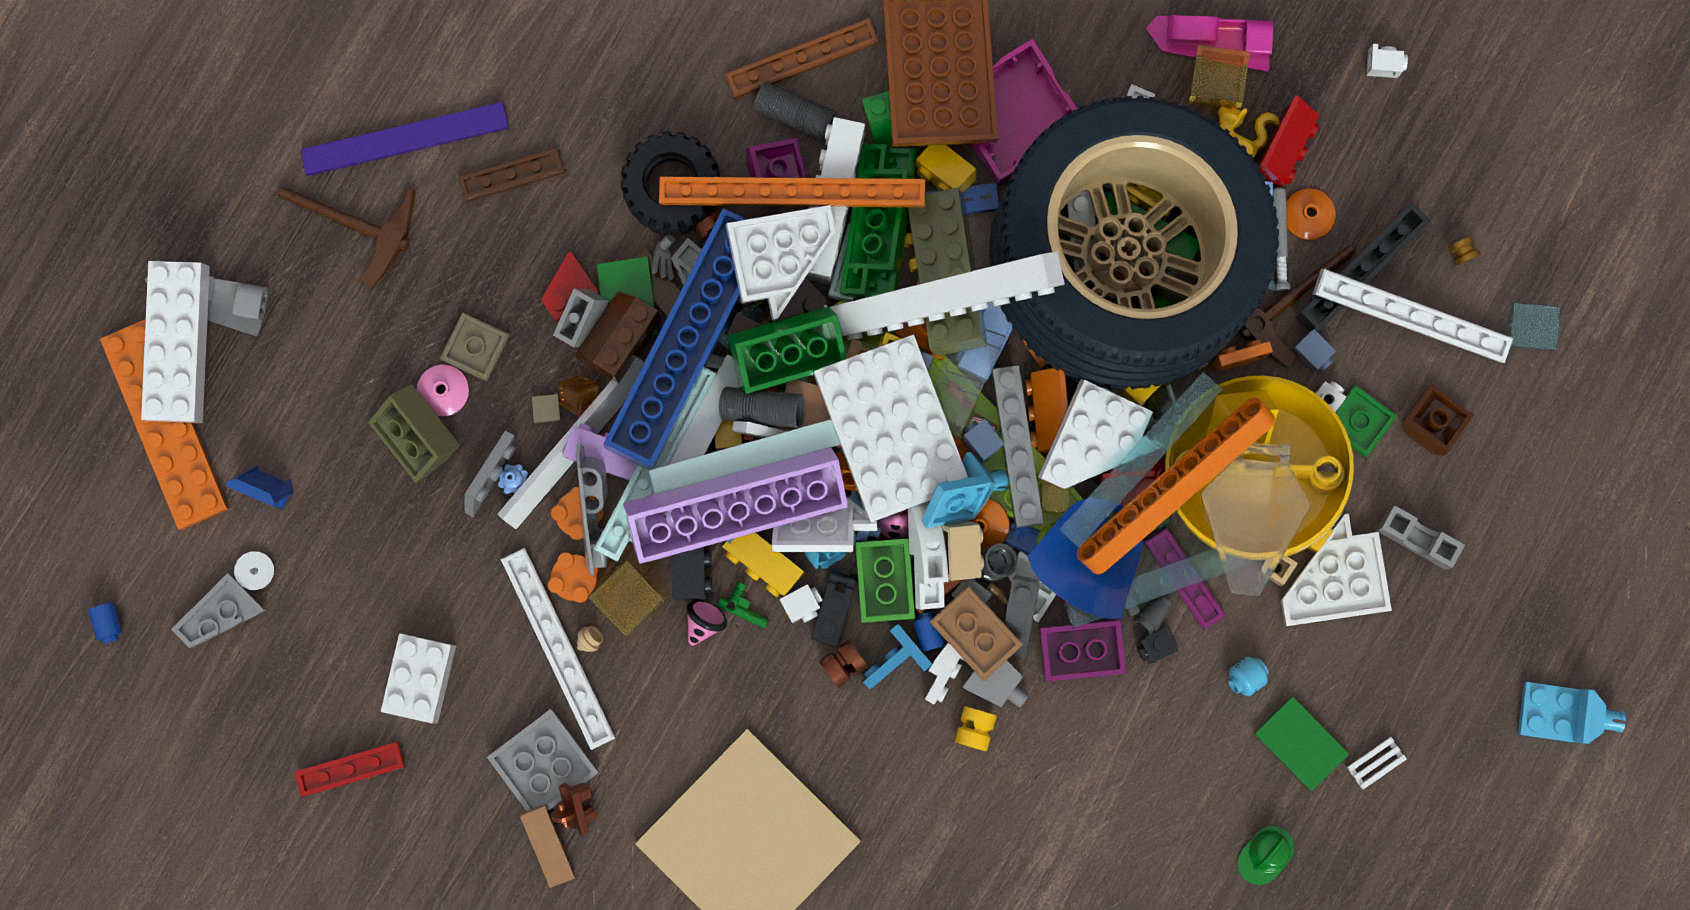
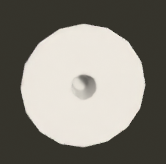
(254, 570)

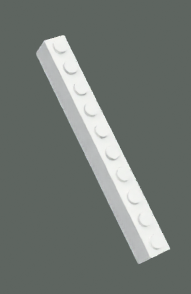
(950, 295)

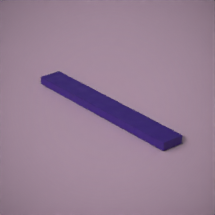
(404, 139)

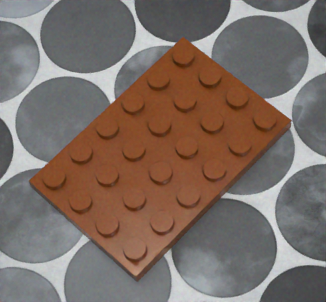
(939, 72)

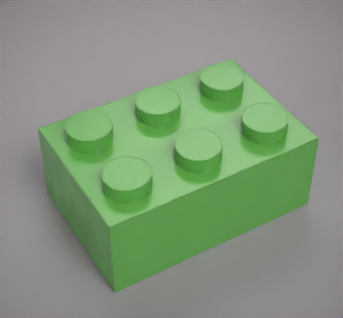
(885, 580)

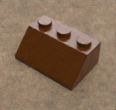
(619, 336)

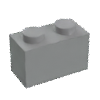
(580, 316)

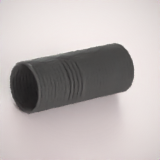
(793, 109)
(762, 407)

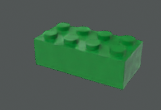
(786, 349)

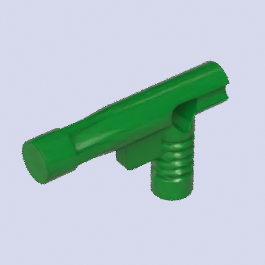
(741, 607)

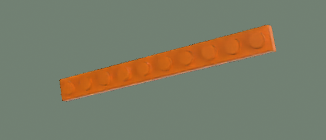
(792, 192)

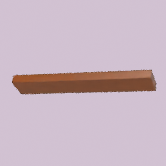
(802, 58)

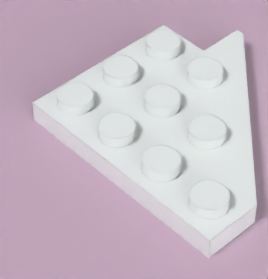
(777, 253)
(1093, 435)
(823, 532)
(1339, 580)

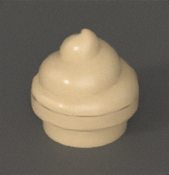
(589, 639)

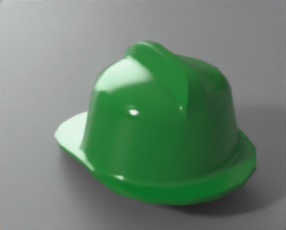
(1265, 855)

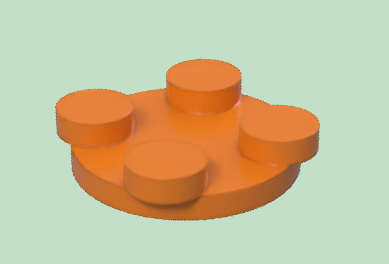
(569, 516)
(571, 578)

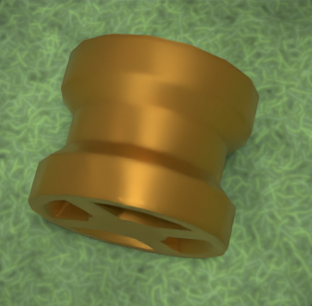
(1464, 250)

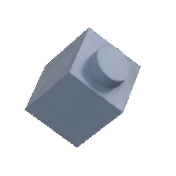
(1314, 351)
(981, 440)

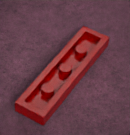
(349, 769)

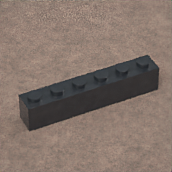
(1368, 263)

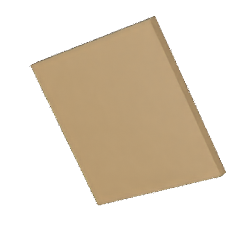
(748, 835)

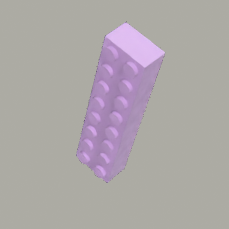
(735, 505)

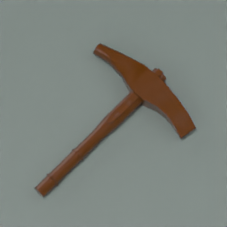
(389, 238)
(1260, 325)

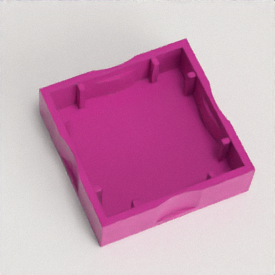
(1026, 105)

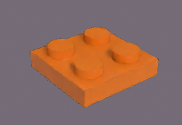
(1250, 353)

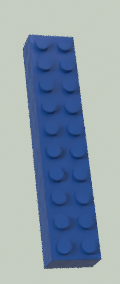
(678, 353)

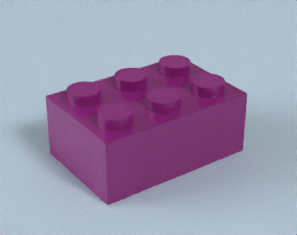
(1082, 651)

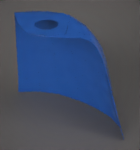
(1059, 569)

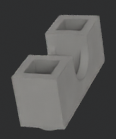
(1429, 544)

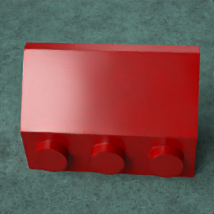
(1288, 142)

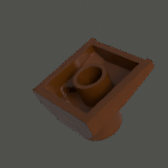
(1436, 421)

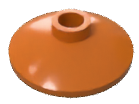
(1303, 225)
(995, 522)

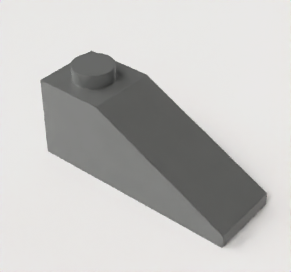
(1021, 610)

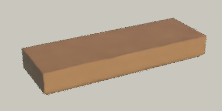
(547, 845)

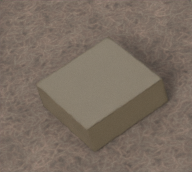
(546, 408)

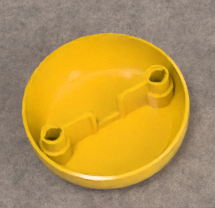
(1315, 441)

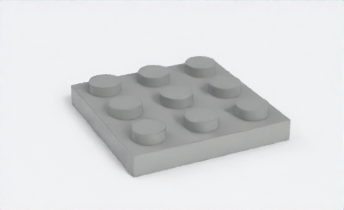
(542, 760)

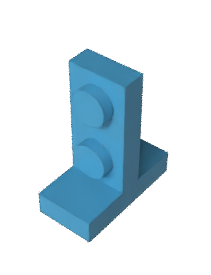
(896, 657)

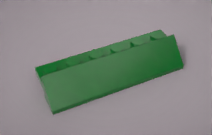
(877, 233)

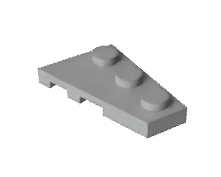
(488, 473)
(217, 612)

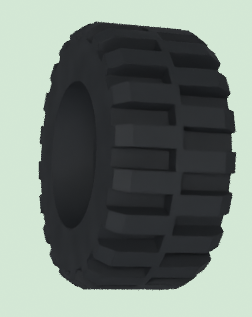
(645, 160)

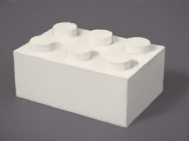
(418, 678)

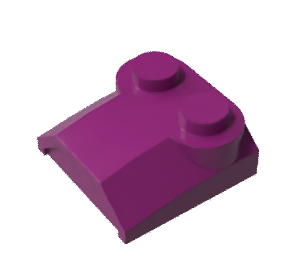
(775, 160)

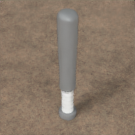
(1279, 196)

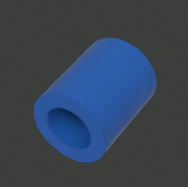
(105, 622)
(927, 635)

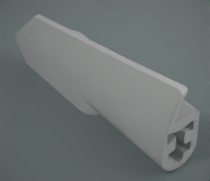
(236, 305)
(595, 487)

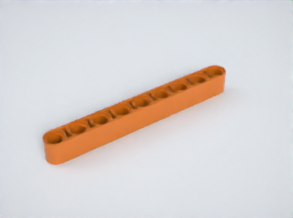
(1176, 485)

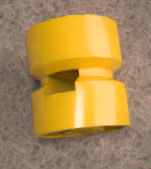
(975, 728)

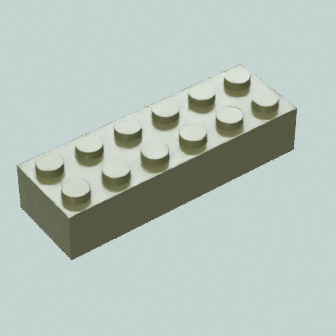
(941, 252)

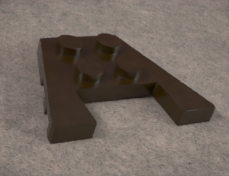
(804, 300)

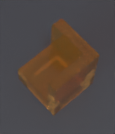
(577, 394)

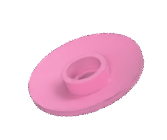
(456, 389)

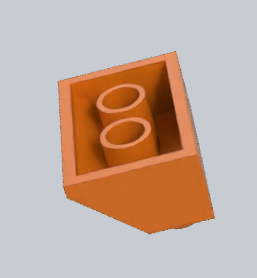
(1047, 407)

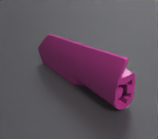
(1184, 33)

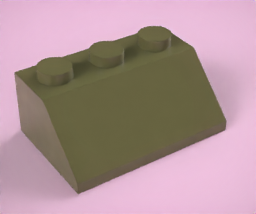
(413, 433)

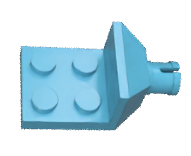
(965, 497)
(1565, 714)

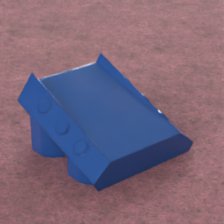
(262, 487)

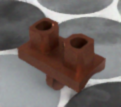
(570, 809)

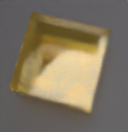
(1219, 77)
(627, 599)

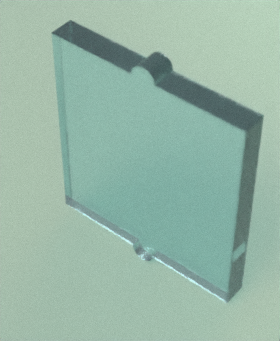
(1535, 326)

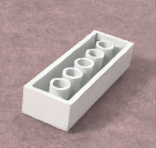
(840, 160)
(175, 342)

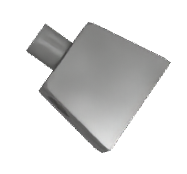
(998, 686)

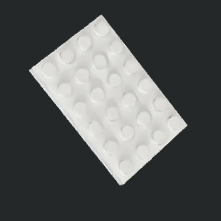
(890, 427)

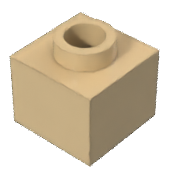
(1287, 566)

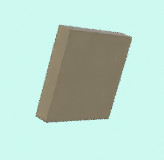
(475, 347)

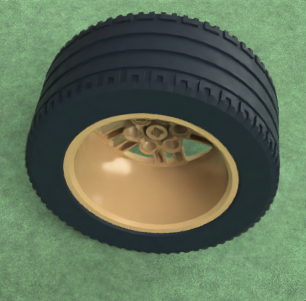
(1195, 170)

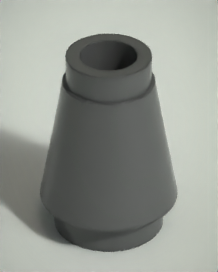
(1153, 615)

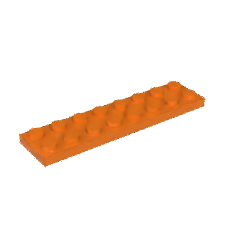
(170, 446)

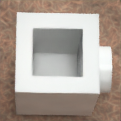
(802, 604)

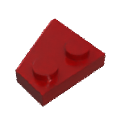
(569, 276)

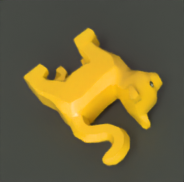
(1231, 118)

